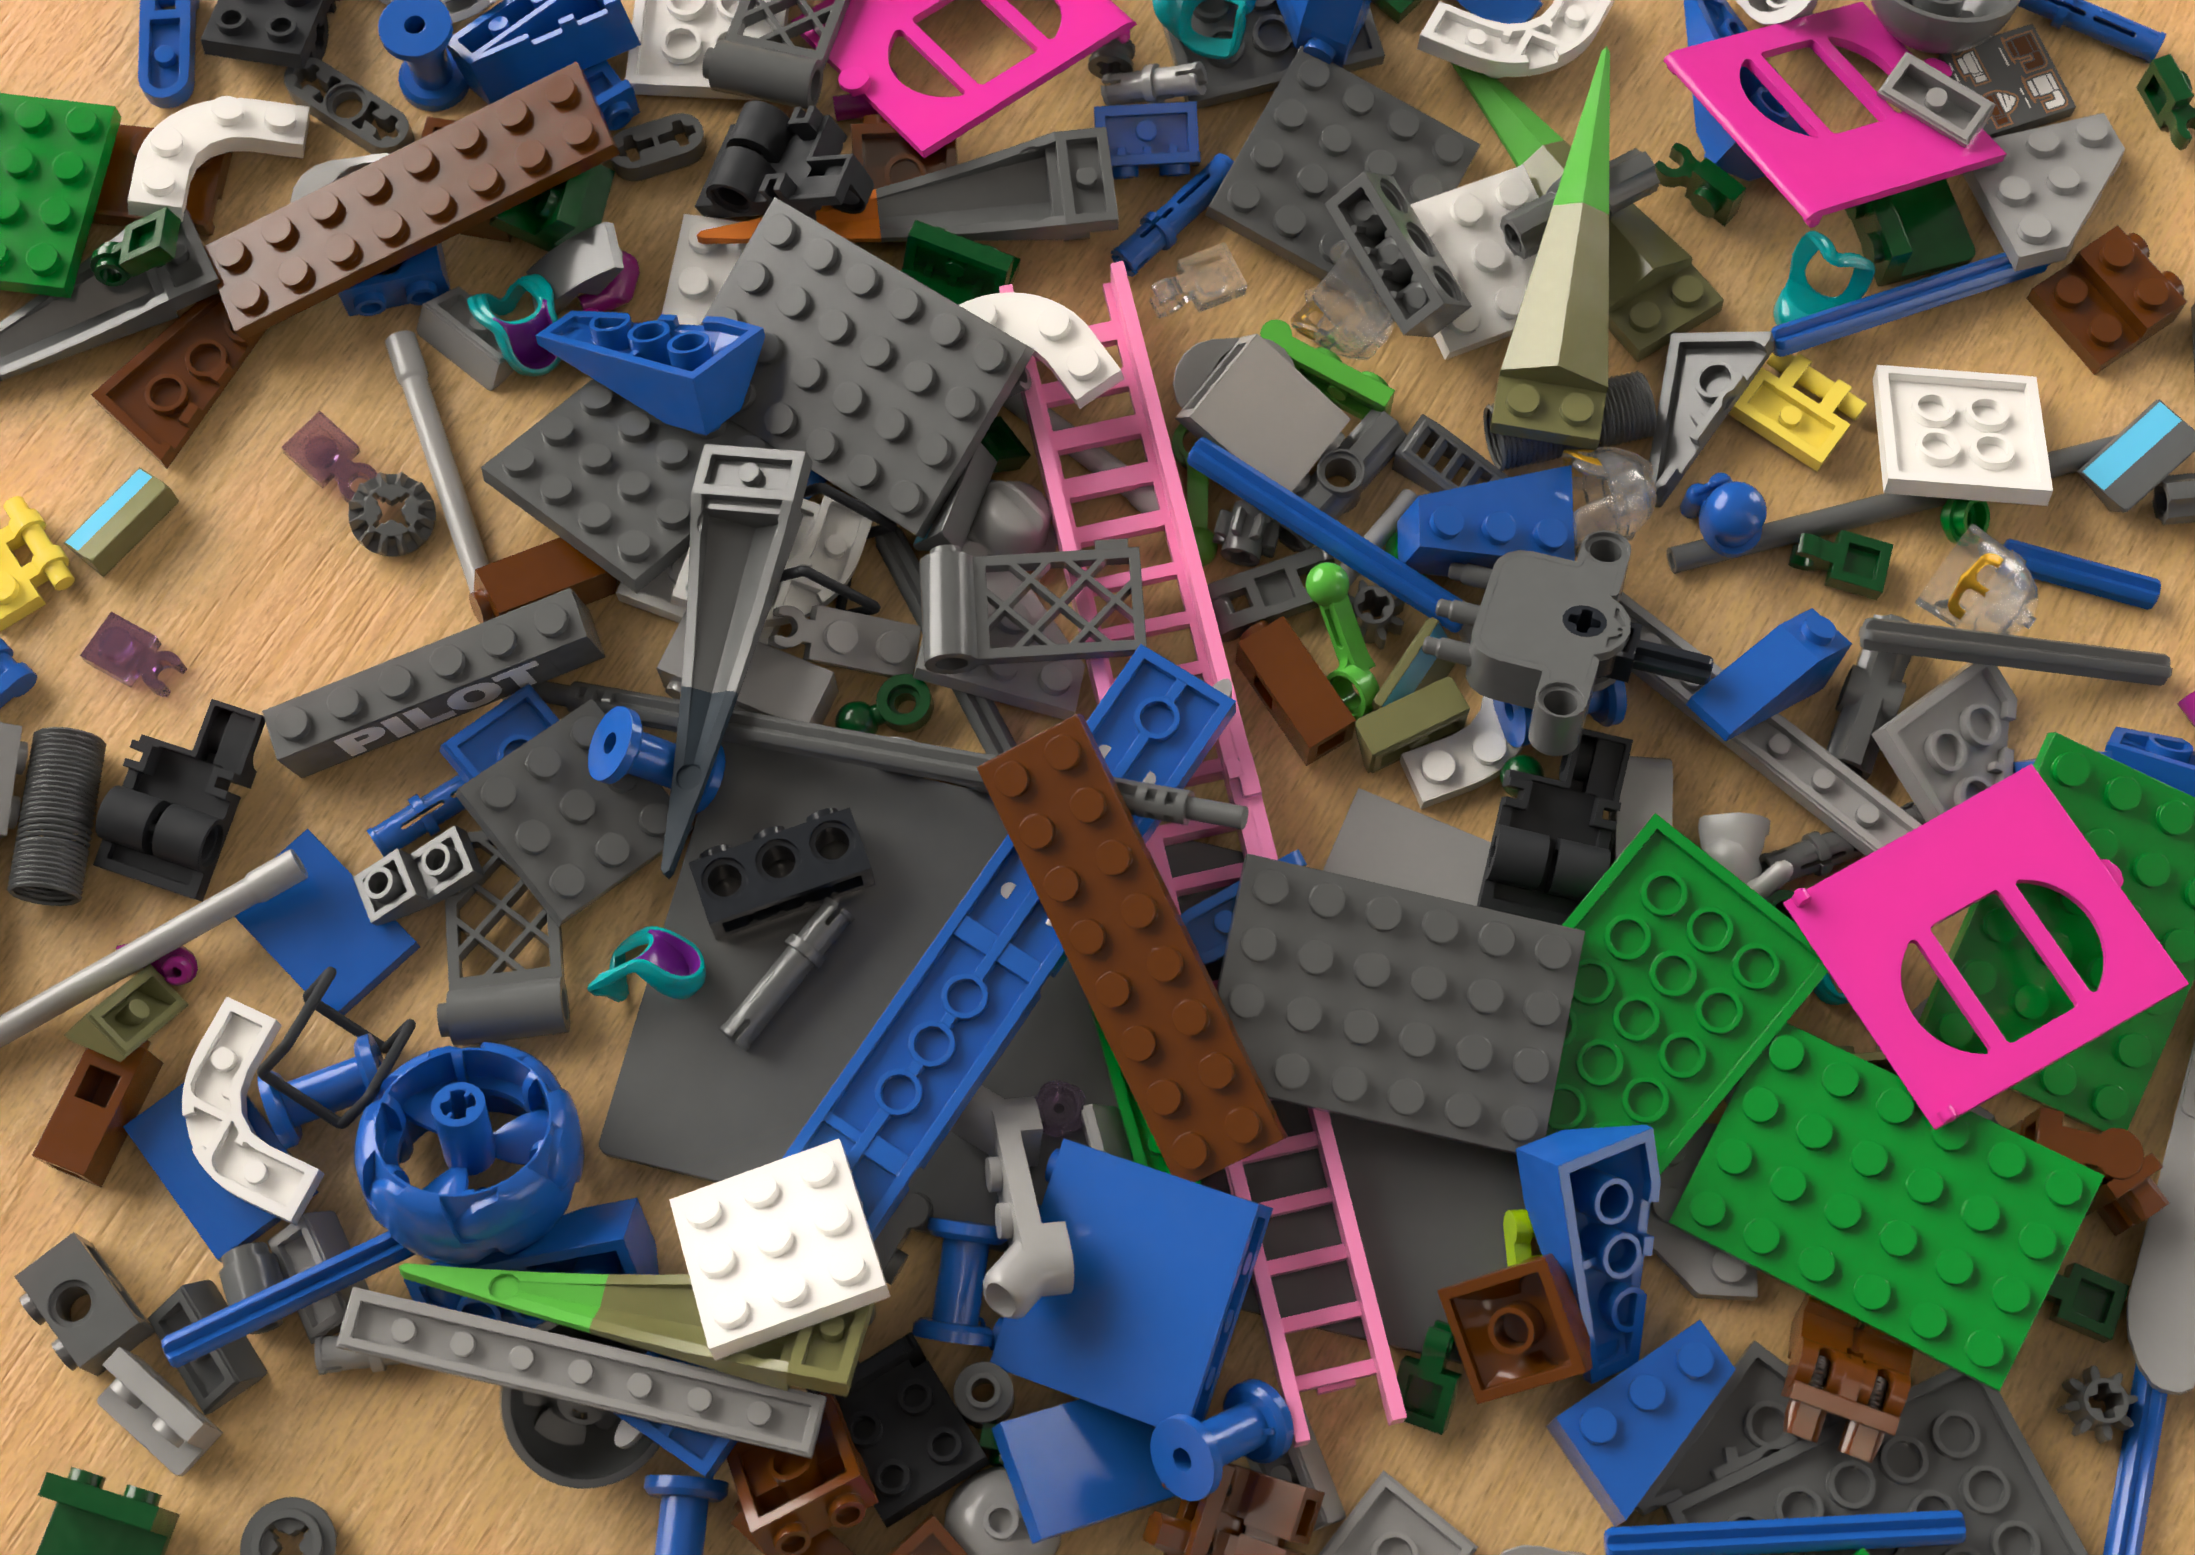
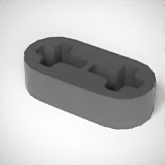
(658, 147)

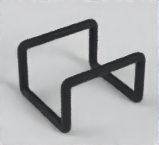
(885, 526)
(312, 997)

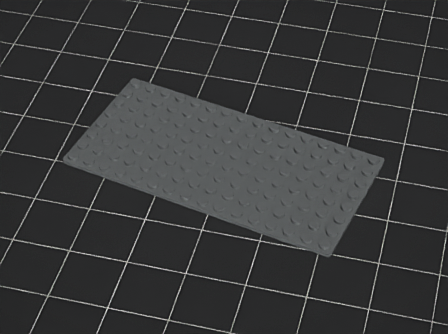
(714, 1111)

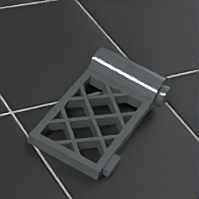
(772, 65)
(957, 601)
(499, 1002)

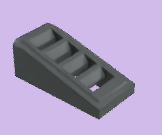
(1445, 444)

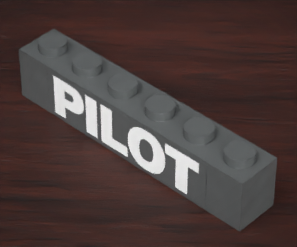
(433, 684)

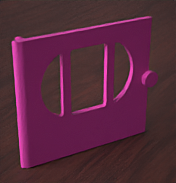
(932, 122)
(1825, 168)
(1980, 848)

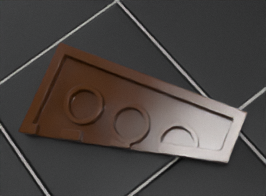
(176, 379)

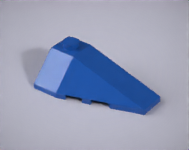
(1591, 1211)
(585, 1241)

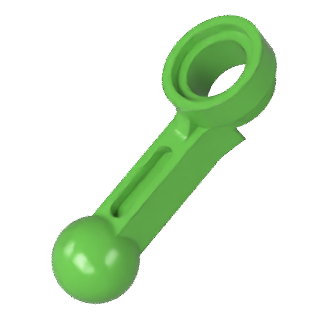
(1196, 499)
(1328, 587)

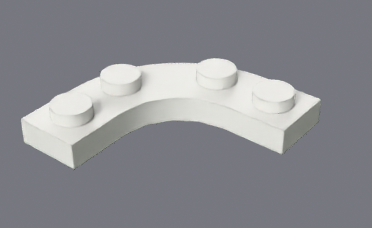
(1514, 48)
(204, 131)
(1058, 339)
(830, 549)
(1461, 760)
(219, 1121)

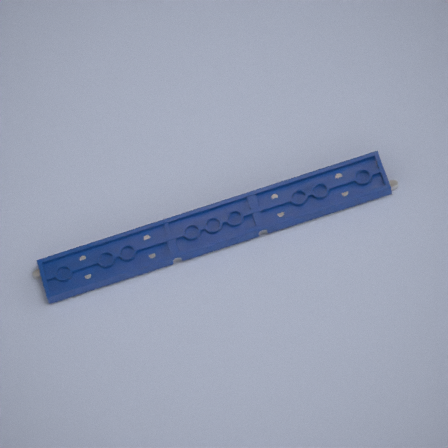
(975, 986)

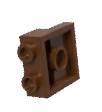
(890, 157)
(2109, 299)
(799, 1497)

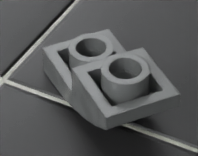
(581, 265)
(414, 881)

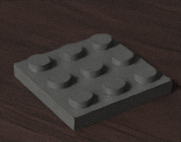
(560, 825)

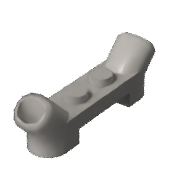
(1038, 1252)

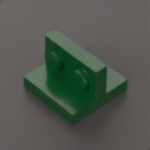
(559, 211)
(955, 264)

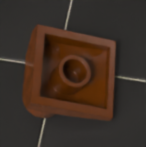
(1517, 1328)

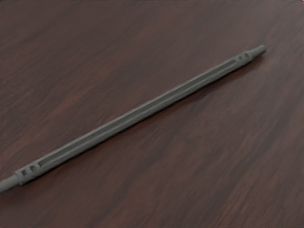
(880, 751)

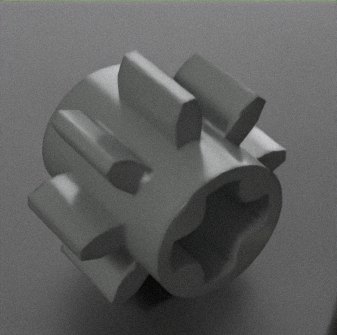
(1245, 534)
(1381, 604)
(2094, 1419)

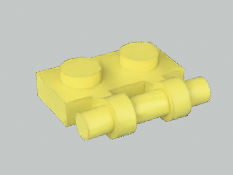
(1793, 419)
(18, 582)

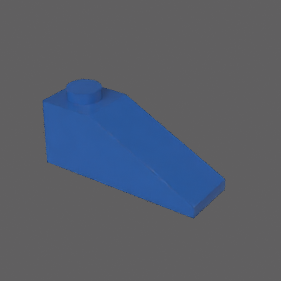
(1772, 675)

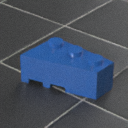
(534, 38)
(1488, 521)
(1640, 1418)

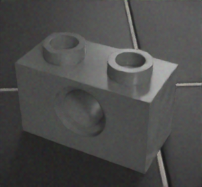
(62, 1277)

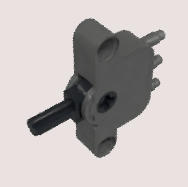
(1555, 636)

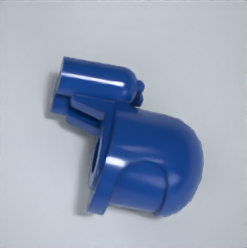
(1728, 514)

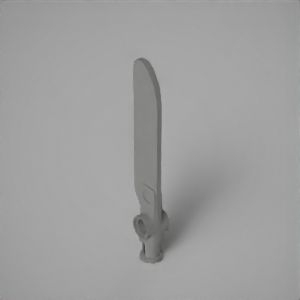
(2163, 1282)

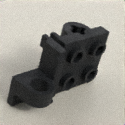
(269, 30)
(783, 159)
(176, 803)
(1552, 838)
(907, 1430)

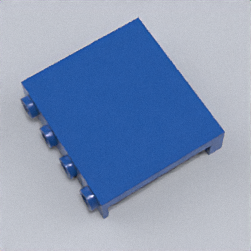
(1151, 1292)

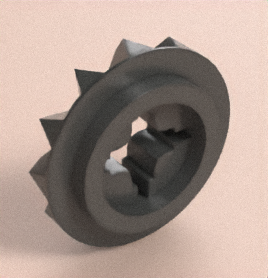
(392, 538)
(291, 1517)

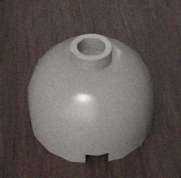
(988, 1519)

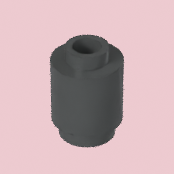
(249, 1271)
(992, 1411)

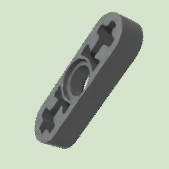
(339, 89)

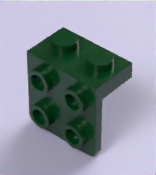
(1912, 233)
(101, 1521)

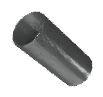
(1626, 418)
(61, 800)

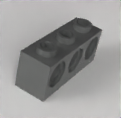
(1397, 254)

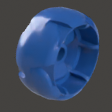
(451, 1096)

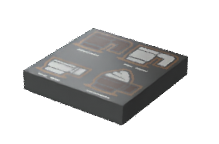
(2015, 76)

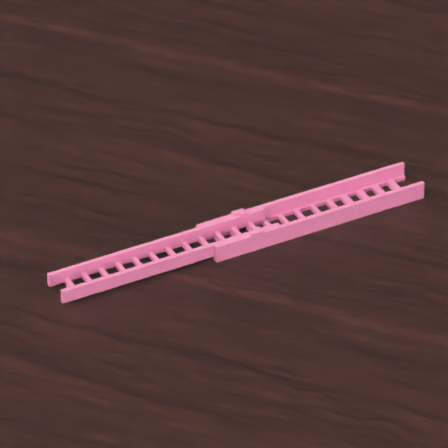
(1243, 788)

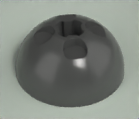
(1944, 24)
(570, 1440)

